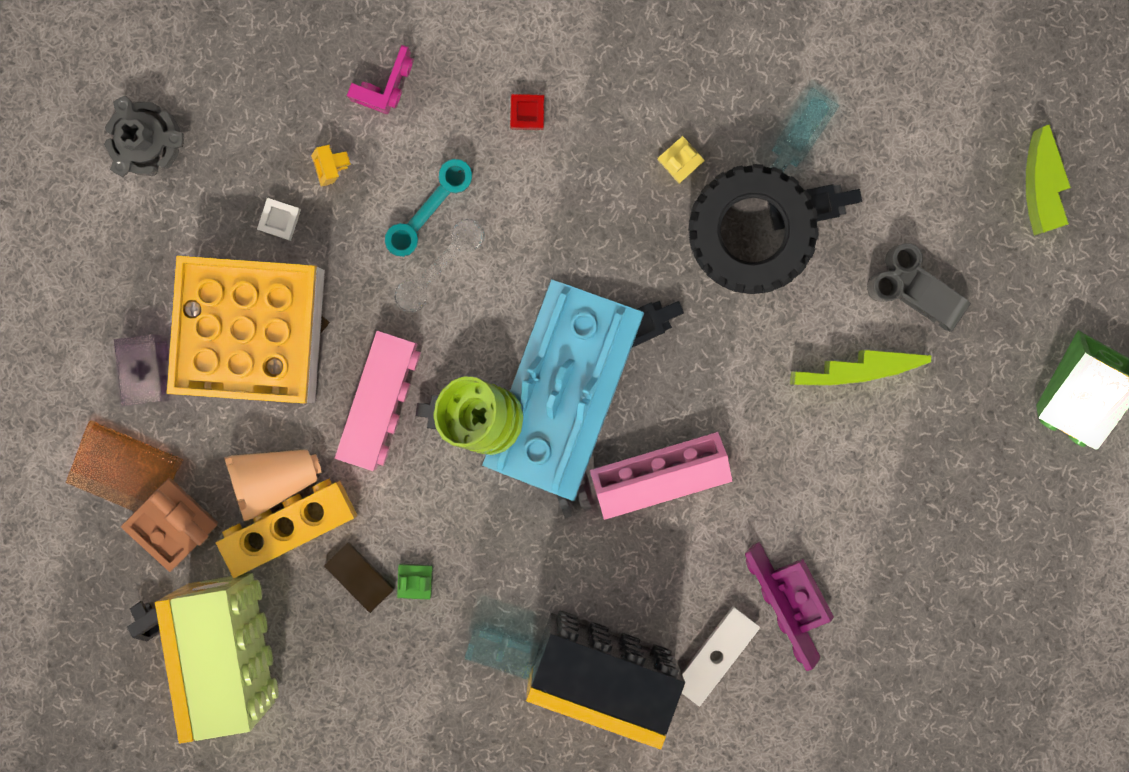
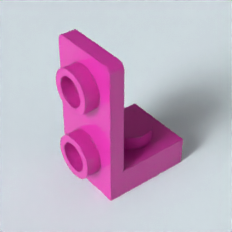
(369, 94)

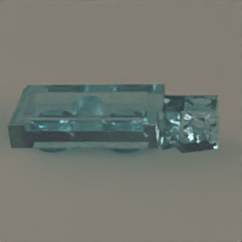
(803, 129)

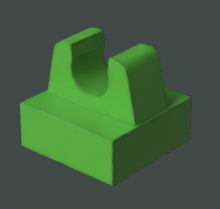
(414, 581)

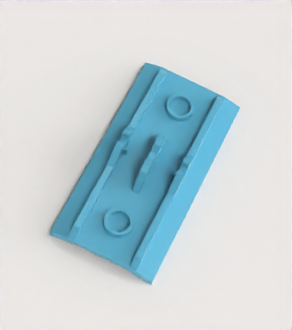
(566, 387)

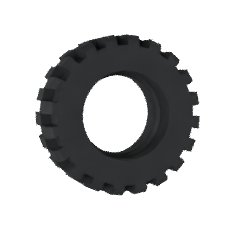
(760, 183)

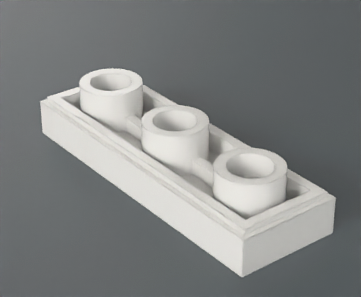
(730, 639)

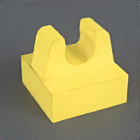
(680, 159)

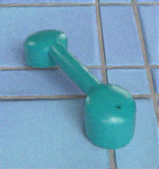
(402, 238)

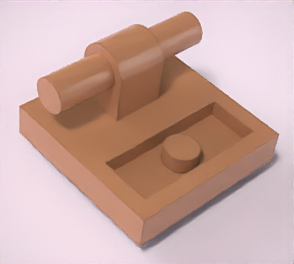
(169, 524)

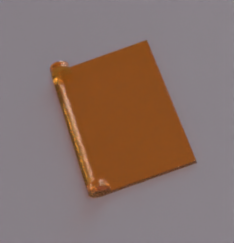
(120, 467)

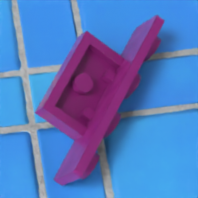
(794, 600)

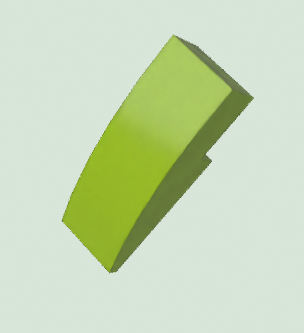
(1043, 181)

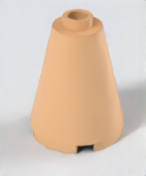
(270, 478)

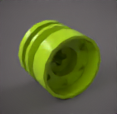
(478, 416)

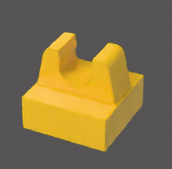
(329, 164)

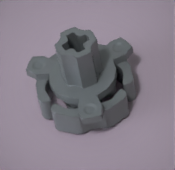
(152, 138)

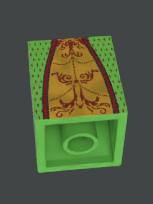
(1086, 392)

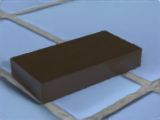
(359, 577)

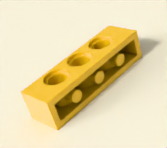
(242, 557)

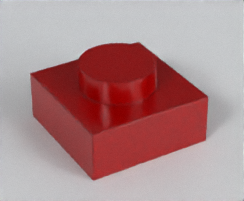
(527, 112)

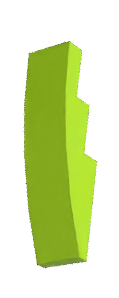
(870, 366)

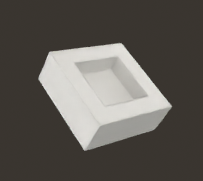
(279, 219)

